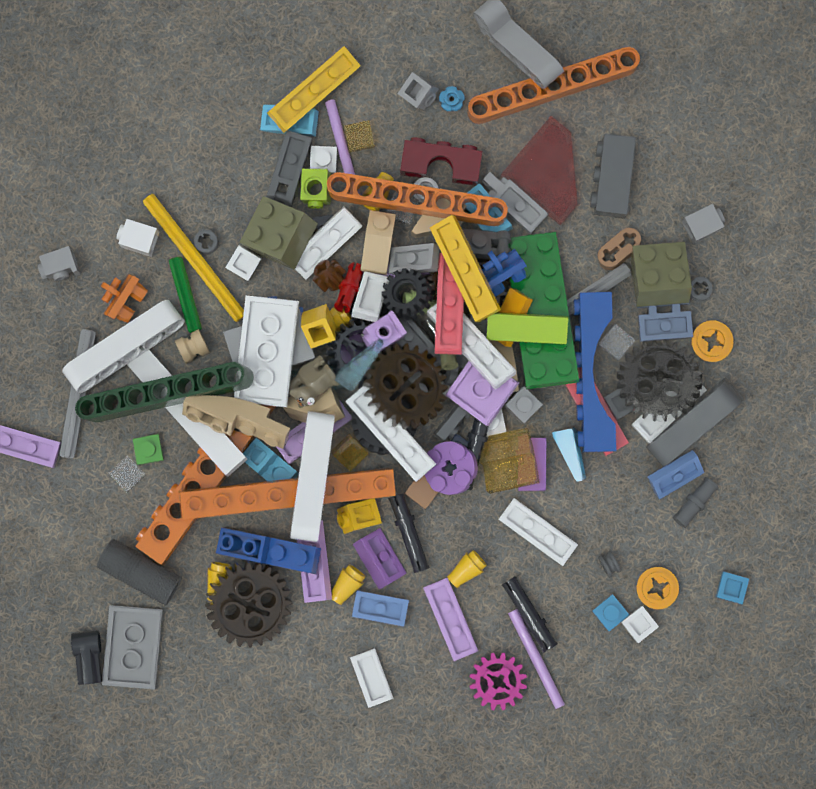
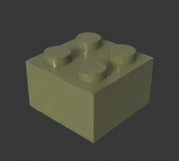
(278, 232)
(660, 274)

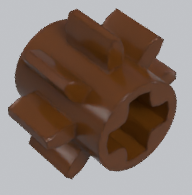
(328, 275)

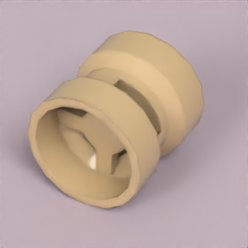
(190, 347)

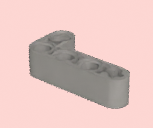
(517, 44)

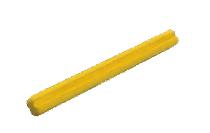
(194, 257)

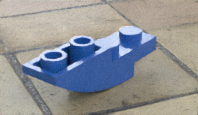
(268, 550)

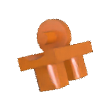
(131, 288)

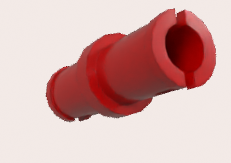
(349, 288)

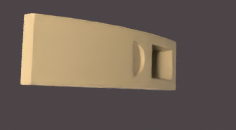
(227, 413)

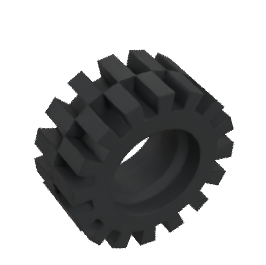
(395, 285)

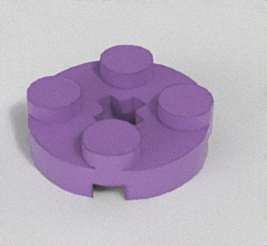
(462, 476)

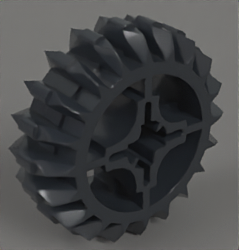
(351, 345)

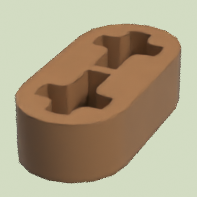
(615, 244)

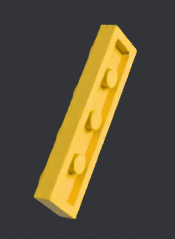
(313, 89)
(465, 268)

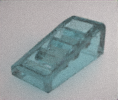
(355, 369)

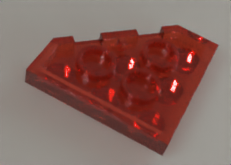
(547, 170)

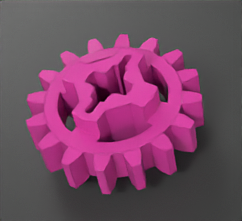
(505, 670)

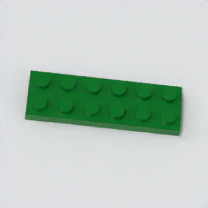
(544, 362)

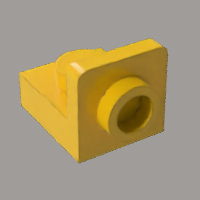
(358, 515)

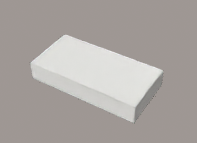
(369, 297)
(371, 678)

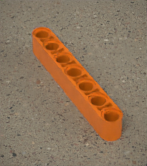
(567, 85)
(406, 191)

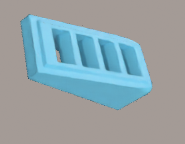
(567, 444)

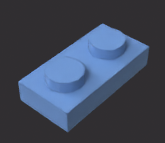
(676, 474)
(380, 608)

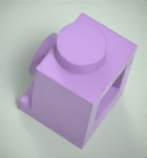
(393, 327)

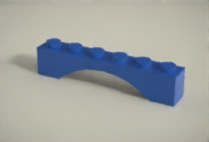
(598, 429)

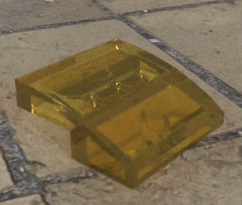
(509, 461)

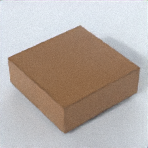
(421, 492)

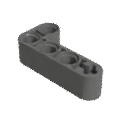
(696, 422)

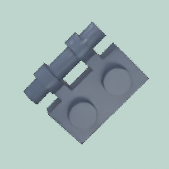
(665, 325)

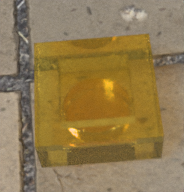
(359, 136)
(349, 452)

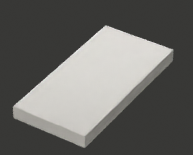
(268, 349)

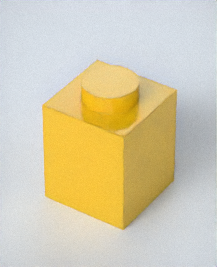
(318, 326)

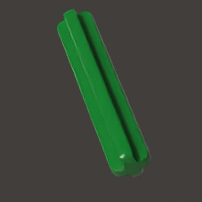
(185, 294)

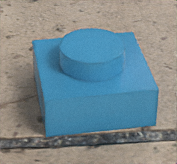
(732, 587)
(610, 612)

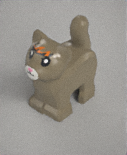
(316, 378)

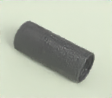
(141, 572)

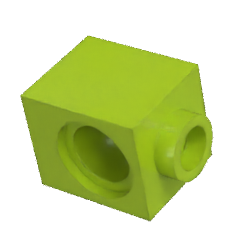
(308, 179)

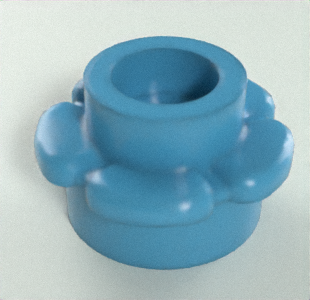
(448, 105)

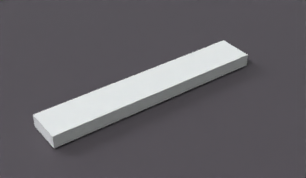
(214, 444)

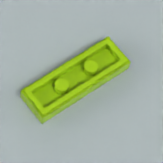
(527, 328)

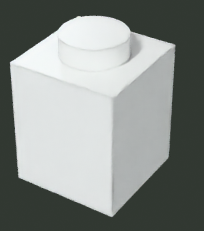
(137, 237)

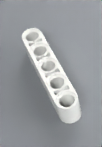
(123, 346)
(312, 476)

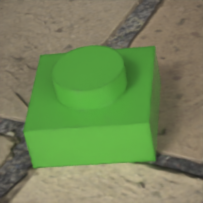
(148, 449)

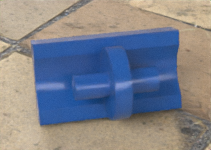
(503, 267)

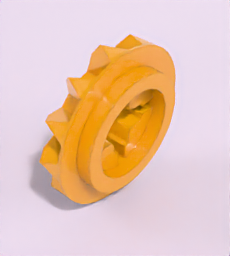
(723, 336)
(660, 575)

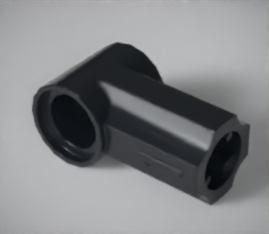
(86, 649)

